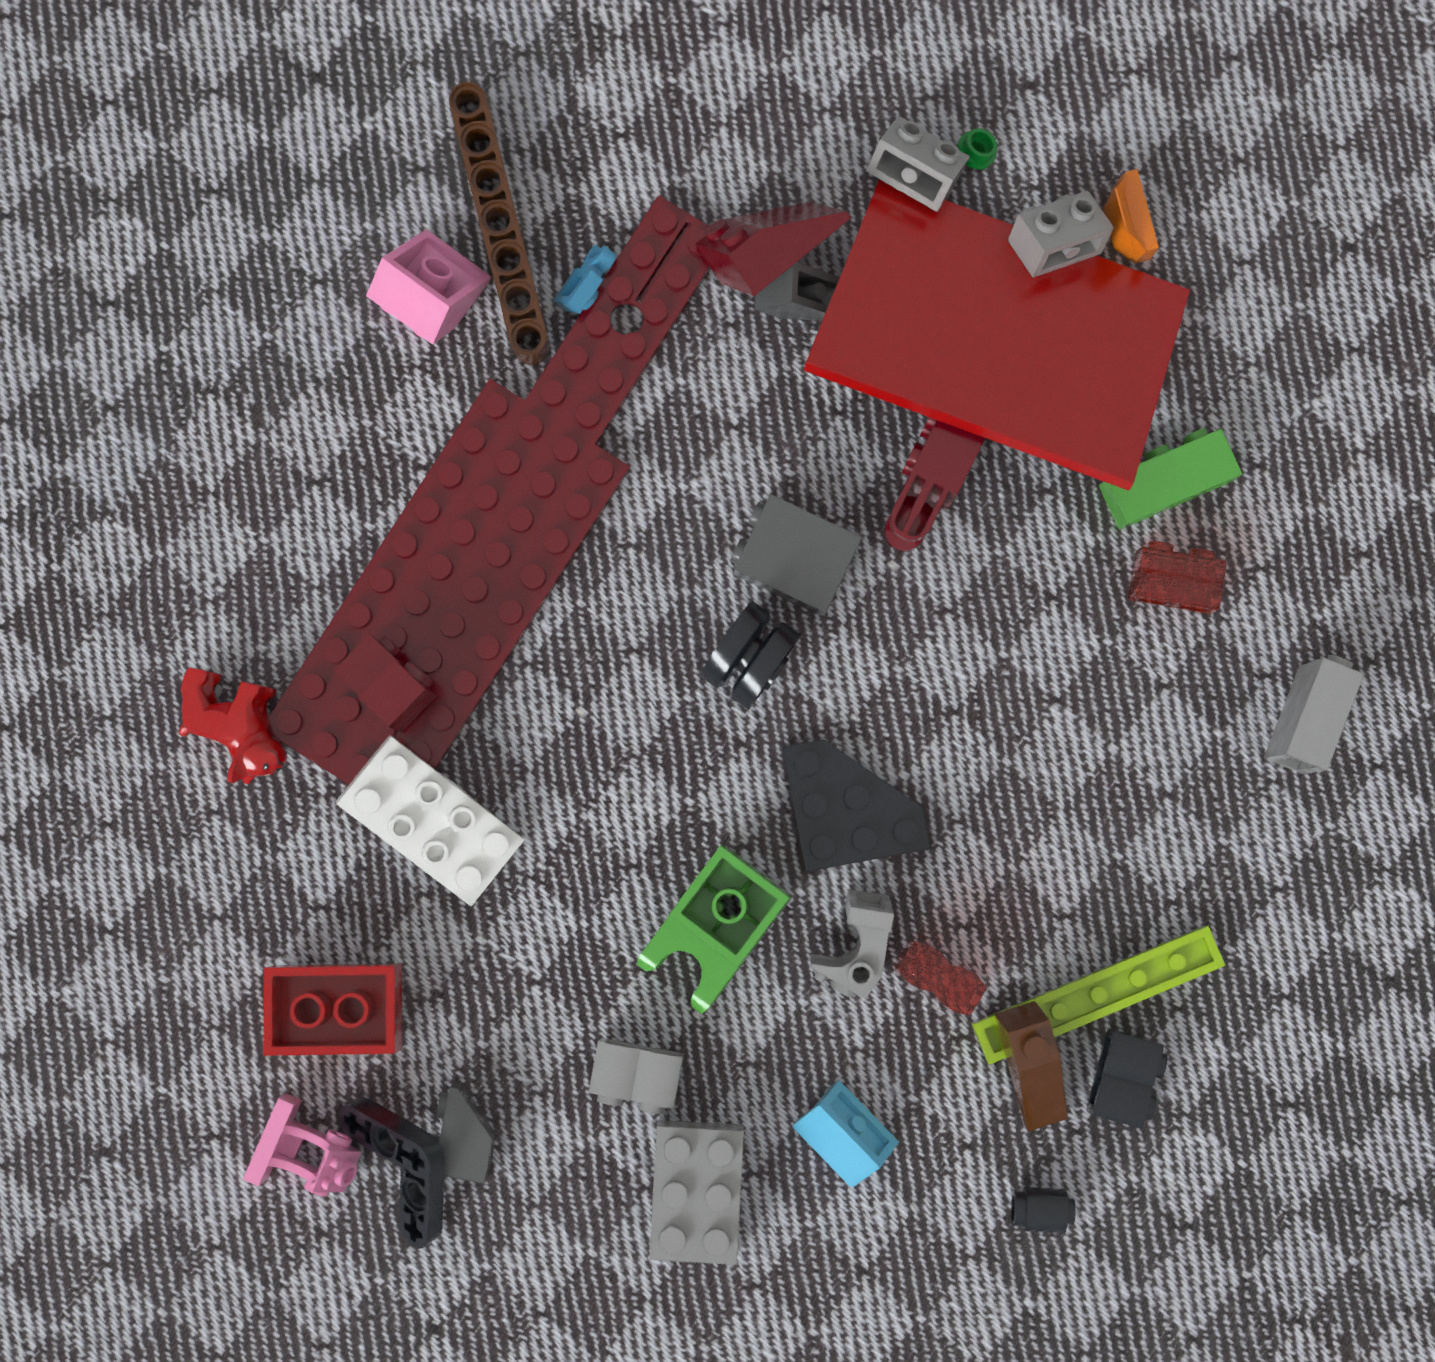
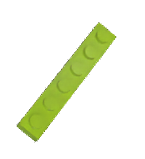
(1114, 987)

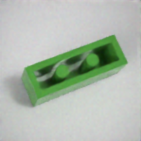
(1173, 477)

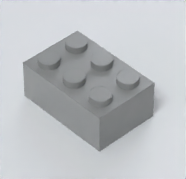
(696, 1192)

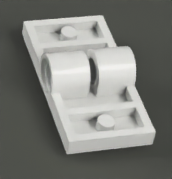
(429, 820)

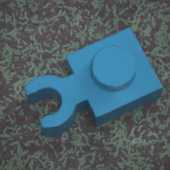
(581, 287)

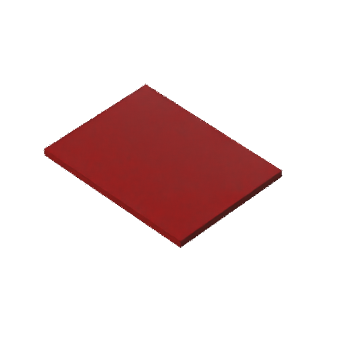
(961, 332)

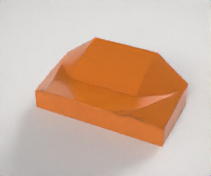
(1130, 217)

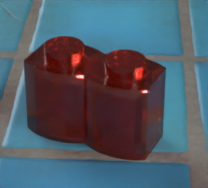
(932, 972)

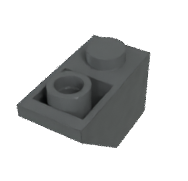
(465, 1136)

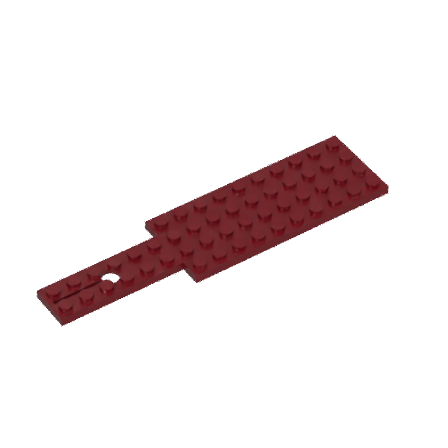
(495, 519)

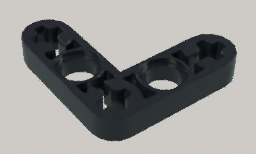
(419, 1159)

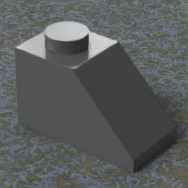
(798, 294)

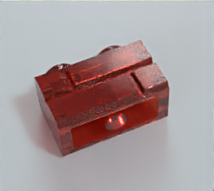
(1177, 578)

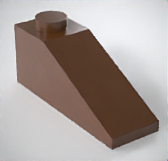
(1033, 1064)

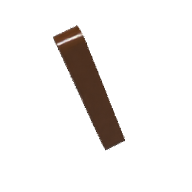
(495, 204)

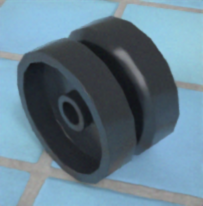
(754, 658)

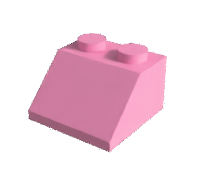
(427, 285)

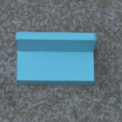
(846, 1135)

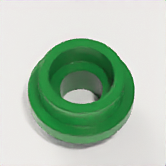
(980, 147)

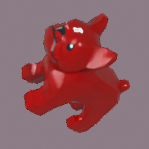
(236, 724)

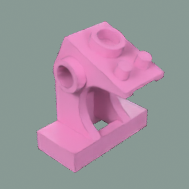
(282, 1143)

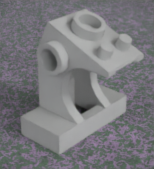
(873, 918)

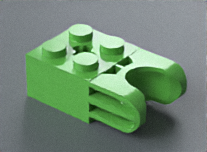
(710, 935)

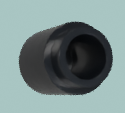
(1042, 1209)

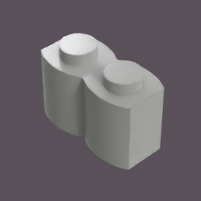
(636, 1075)

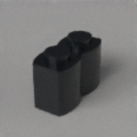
(1126, 1078)

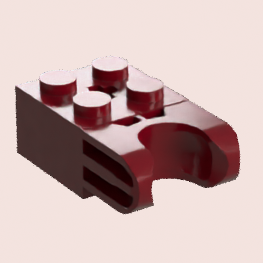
(933, 482)

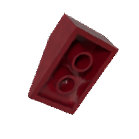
(760, 246)

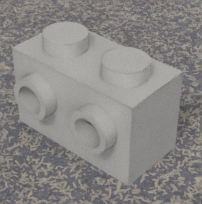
(917, 163)
(1060, 233)

